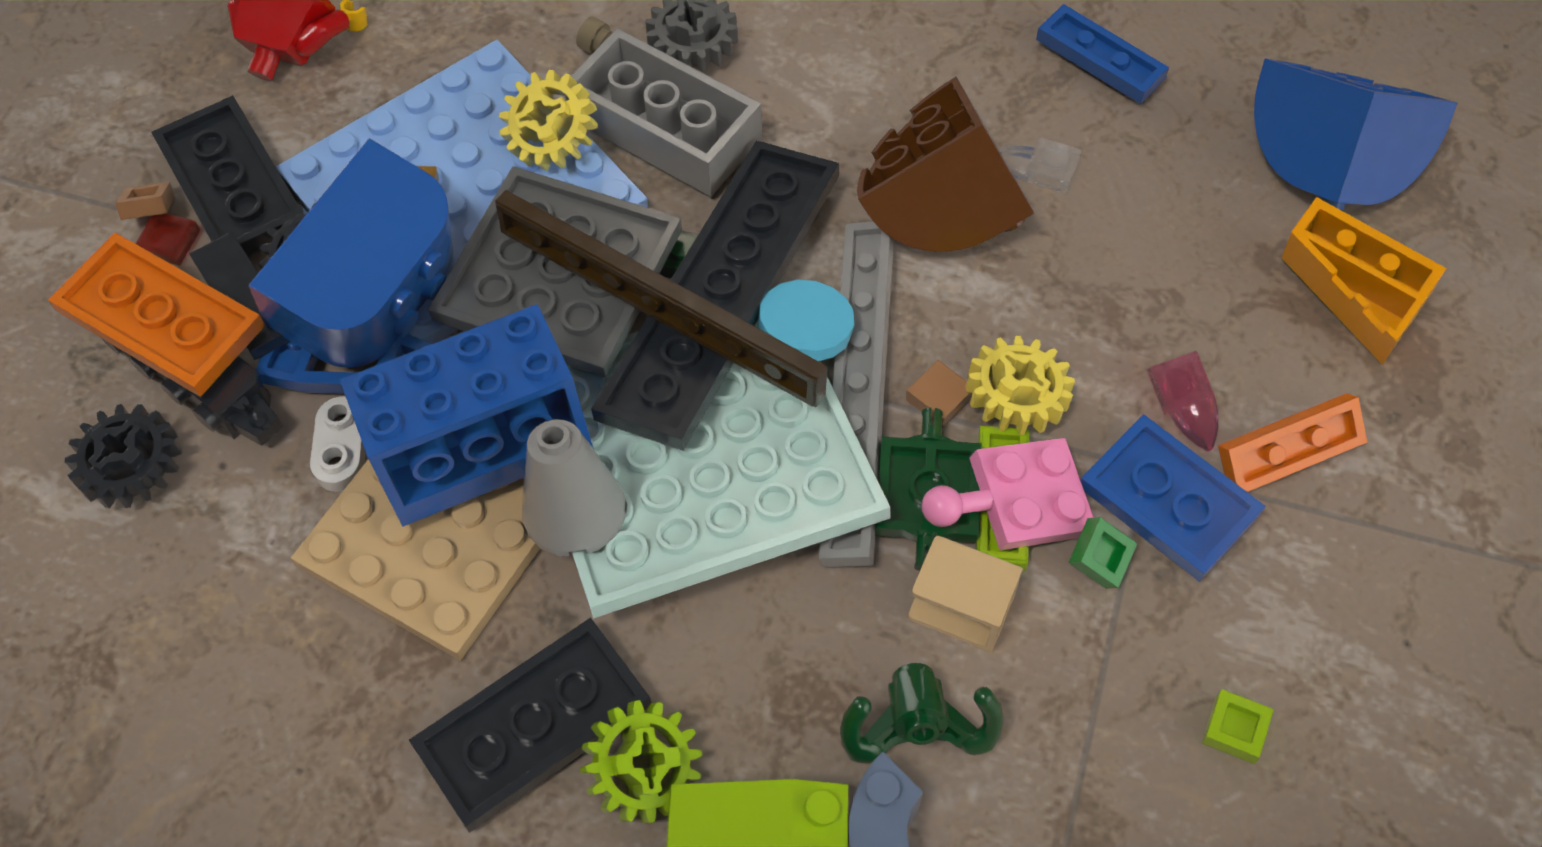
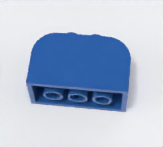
(359, 261)

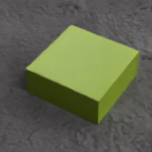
(1238, 726)

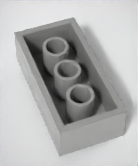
(669, 112)

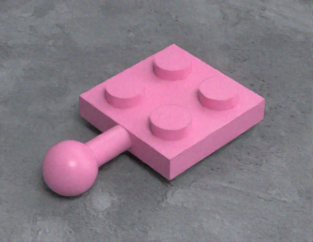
(1027, 492)

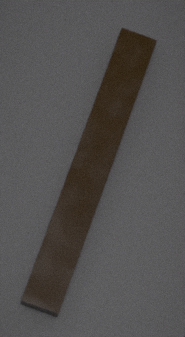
(663, 299)

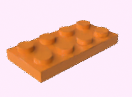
(157, 313)

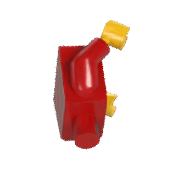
(289, 29)

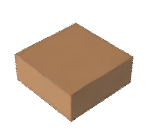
(145, 200)
(939, 389)

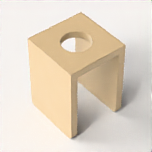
(964, 593)

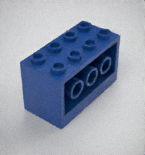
(461, 412)

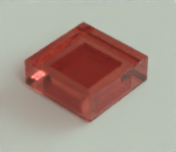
(169, 237)

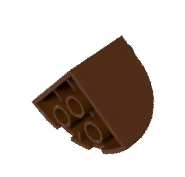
(942, 178)

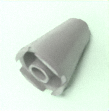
(569, 492)

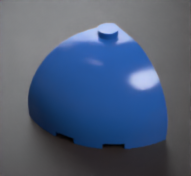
(1344, 133)

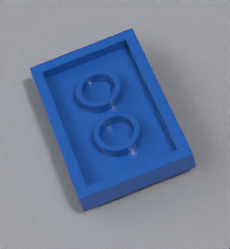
(1171, 497)

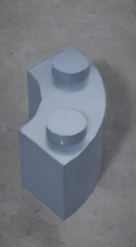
(883, 806)

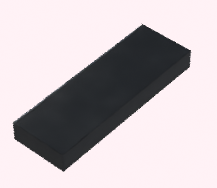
(230, 272)

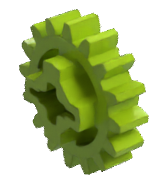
(639, 740)

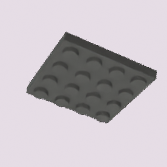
(504, 276)

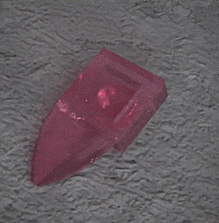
(1187, 397)

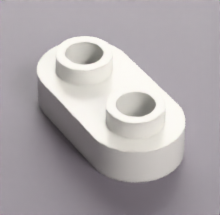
(336, 440)

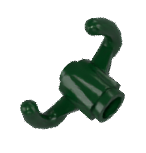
(920, 717)

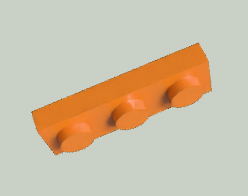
(1294, 442)

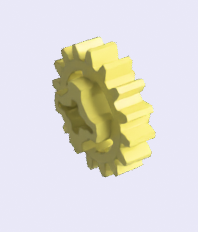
(552, 121)
(1020, 385)

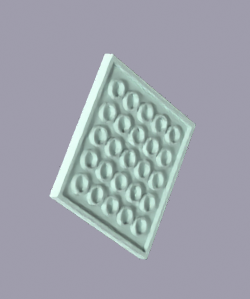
(746, 489)

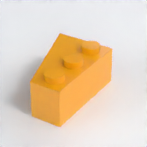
(1361, 275)

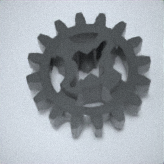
(693, 31)

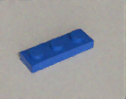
(1102, 53)

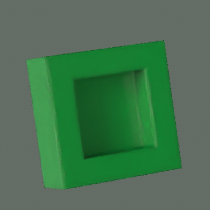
(1103, 552)

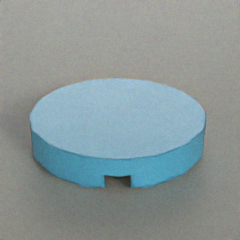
(808, 317)

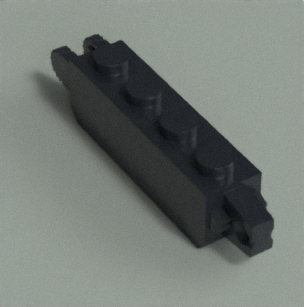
(233, 402)

